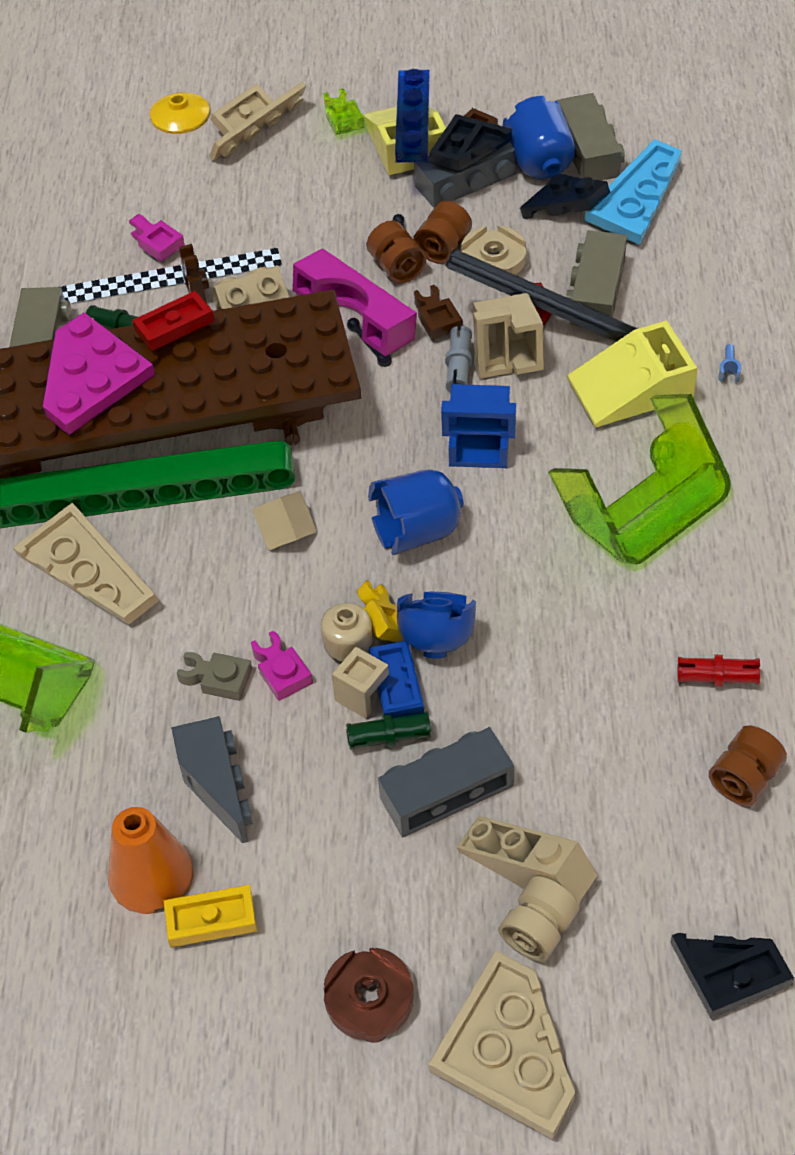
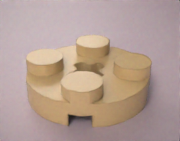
(505, 240)

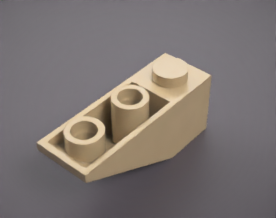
(526, 853)

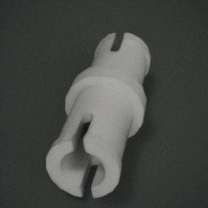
(459, 357)

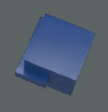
(478, 425)

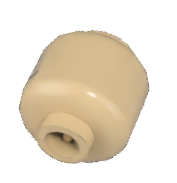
(344, 628)

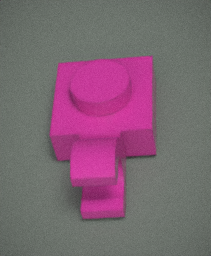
(157, 239)

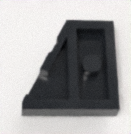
(467, 141)
(566, 195)
(731, 970)

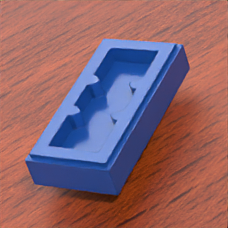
(400, 689)

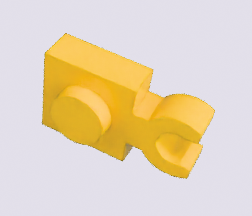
(381, 611)

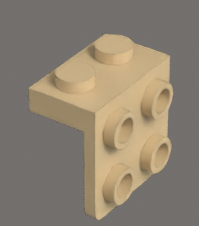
(256, 287)

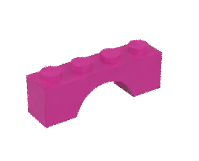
(386, 320)

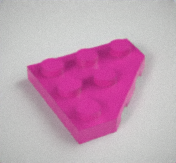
(89, 373)

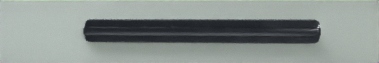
(540, 296)

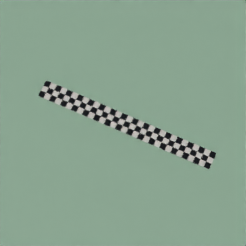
(168, 276)

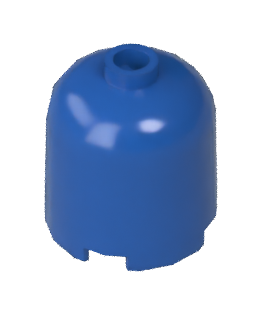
(541, 138)
(415, 509)

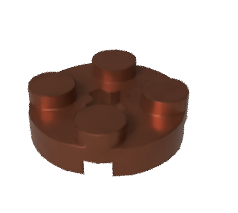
(373, 1018)

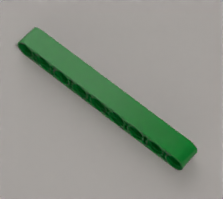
(147, 482)

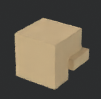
(507, 336)

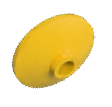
(179, 112)

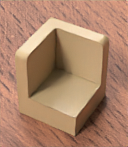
(284, 520)
(357, 680)

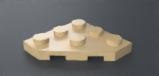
(508, 1048)

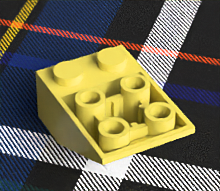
(382, 130)
(633, 371)

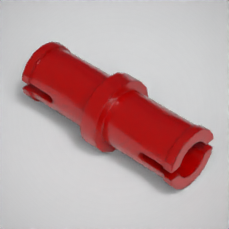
(718, 670)

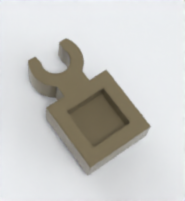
(221, 677)

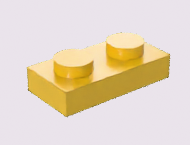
(210, 916)

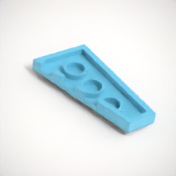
(637, 192)

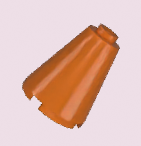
(146, 862)

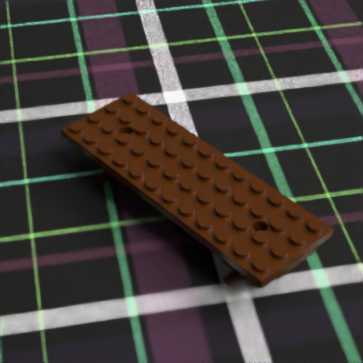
(251, 365)

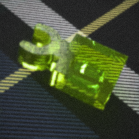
(342, 114)

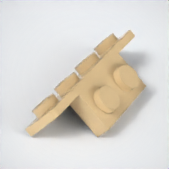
(249, 113)

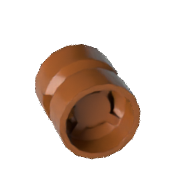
(443, 231)
(396, 251)
(747, 765)

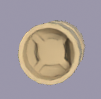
(536, 922)

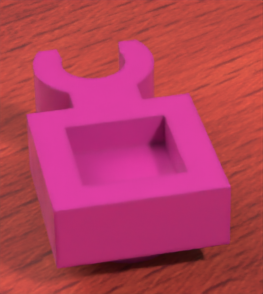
(281, 670)

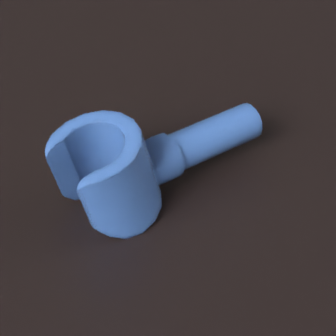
(729, 364)

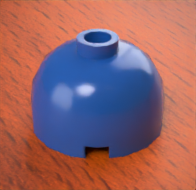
(436, 623)

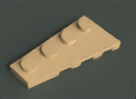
(85, 562)

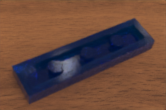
(412, 116)

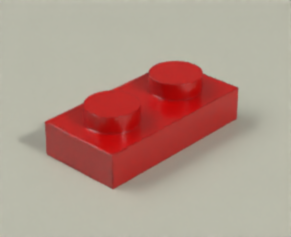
(173, 320)

